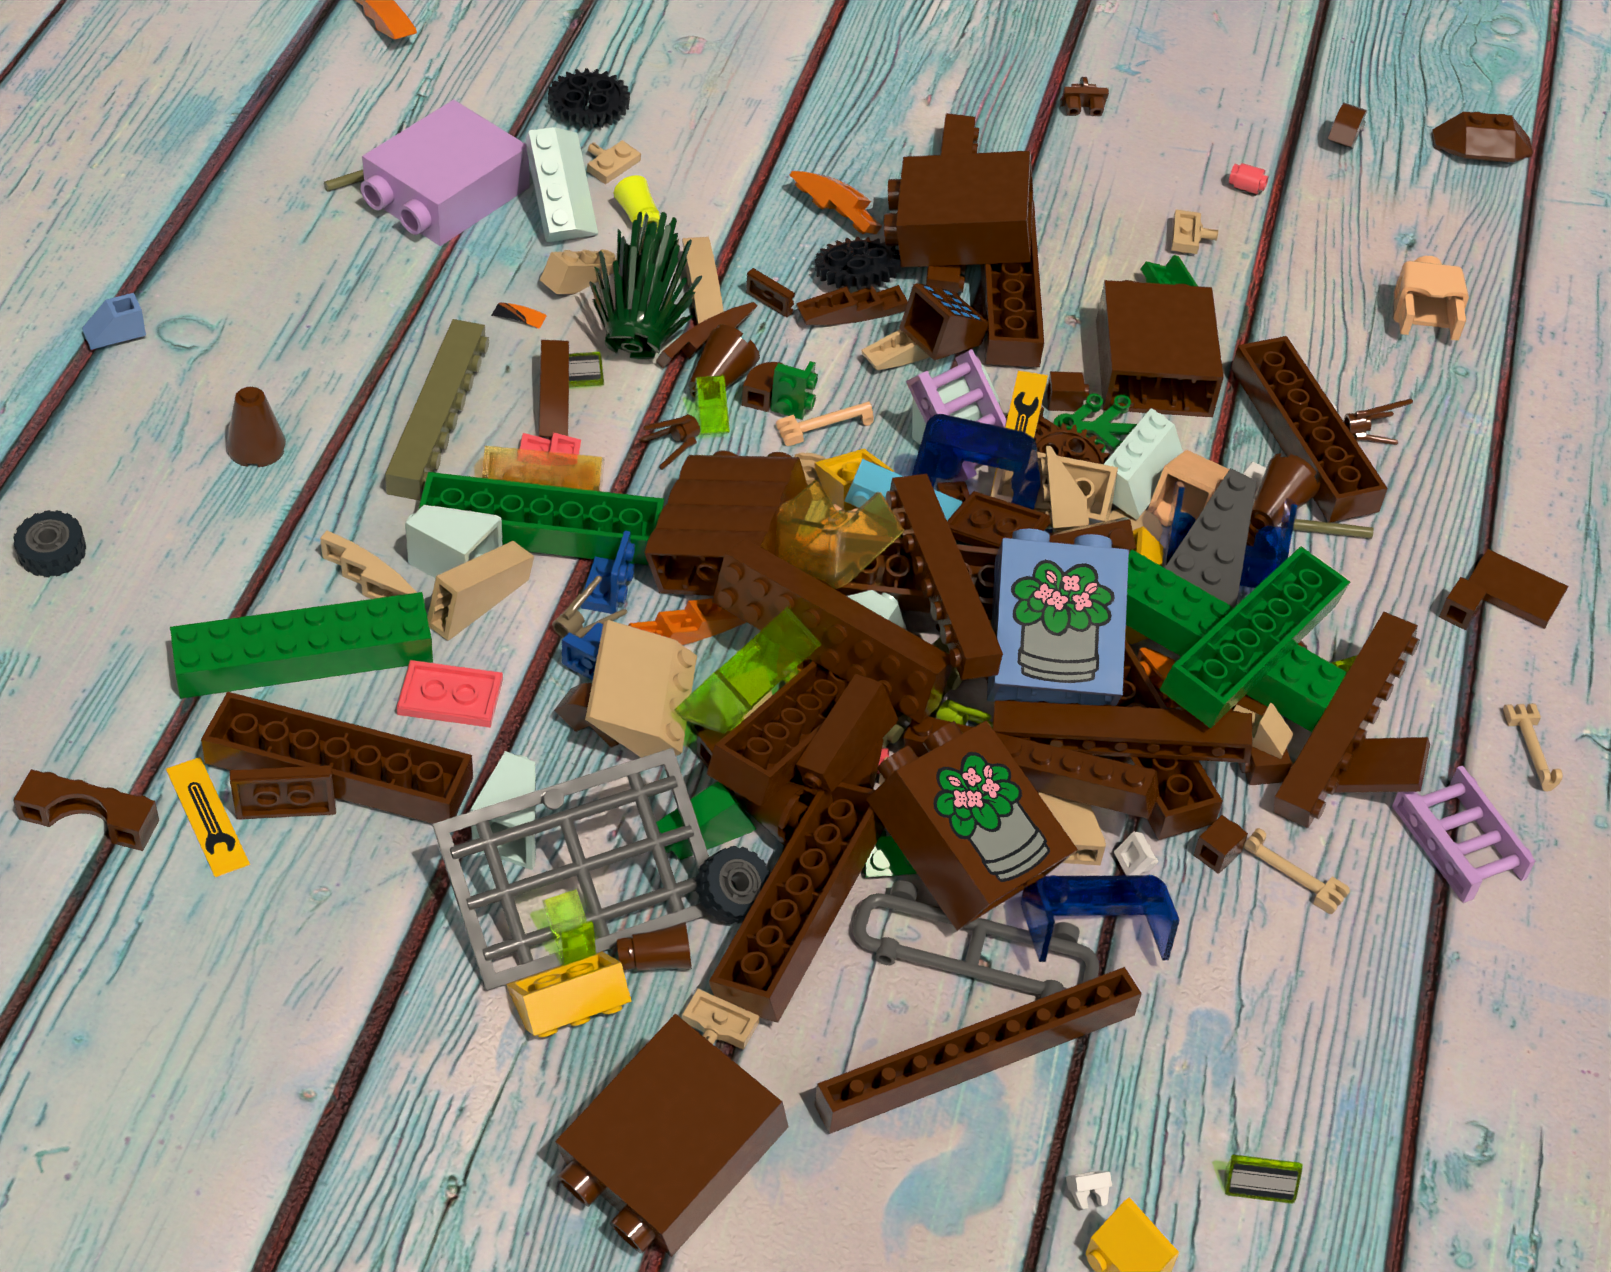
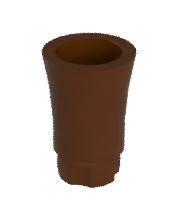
(656, 949)

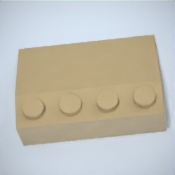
(638, 687)

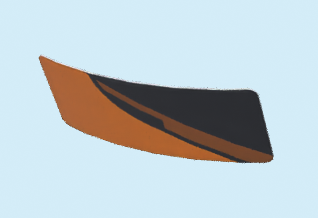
(519, 313)

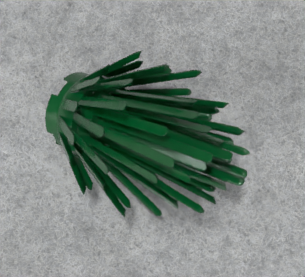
(640, 283)

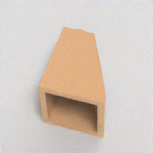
(1200, 481)

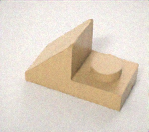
(1269, 731)

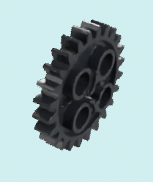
(606, 100)
(857, 263)

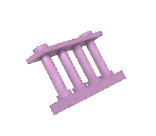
(929, 402)
(1449, 855)

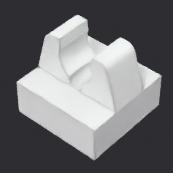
(1135, 855)
(1082, 1183)

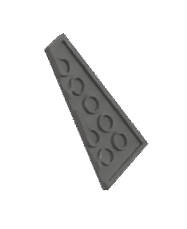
(1216, 543)

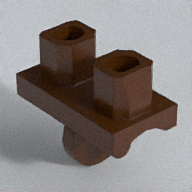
(1084, 96)

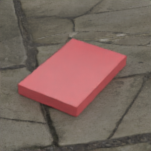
(450, 693)

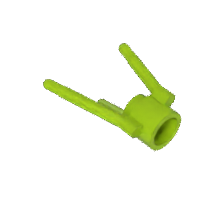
(953, 711)

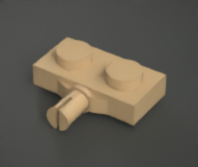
(612, 162)
(1189, 231)
(720, 1019)

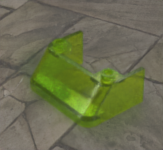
(750, 674)

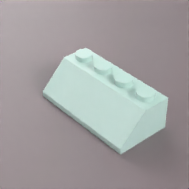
(560, 184)
(1142, 460)

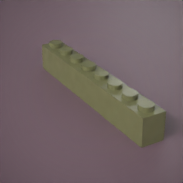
(436, 409)

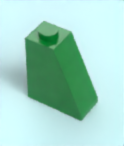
(718, 818)

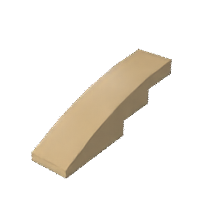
(700, 262)
(893, 351)
(363, 567)

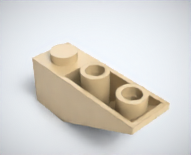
(573, 270)
(1066, 499)

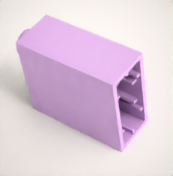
(445, 172)

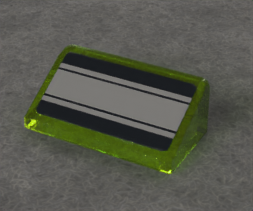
(585, 369)
(1262, 1178)

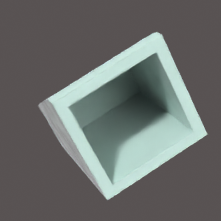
(449, 537)
(511, 779)

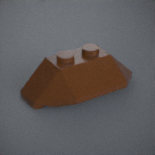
(1483, 137)

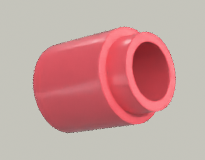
(1248, 178)

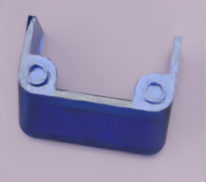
(952, 440)
(1260, 560)
(1099, 897)

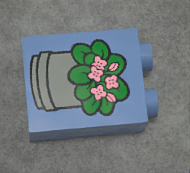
(1059, 619)

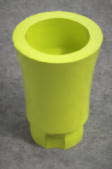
(635, 197)

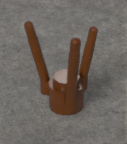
(1360, 421)
(681, 429)

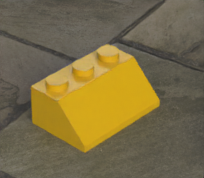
(570, 994)

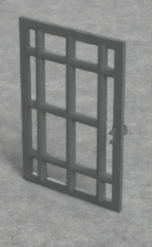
(553, 798)

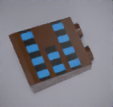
(941, 322)

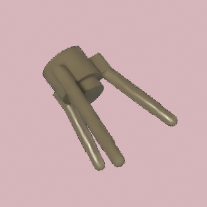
(572, 620)

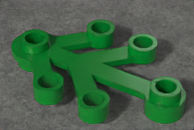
(1102, 425)

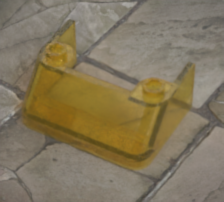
(833, 542)

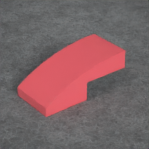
(558, 443)

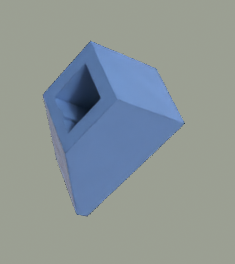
(115, 322)

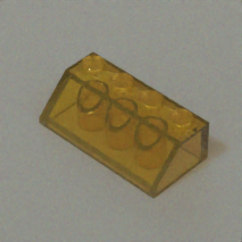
(543, 467)

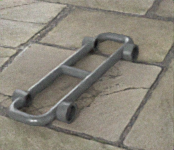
(903, 899)

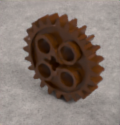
(1065, 441)

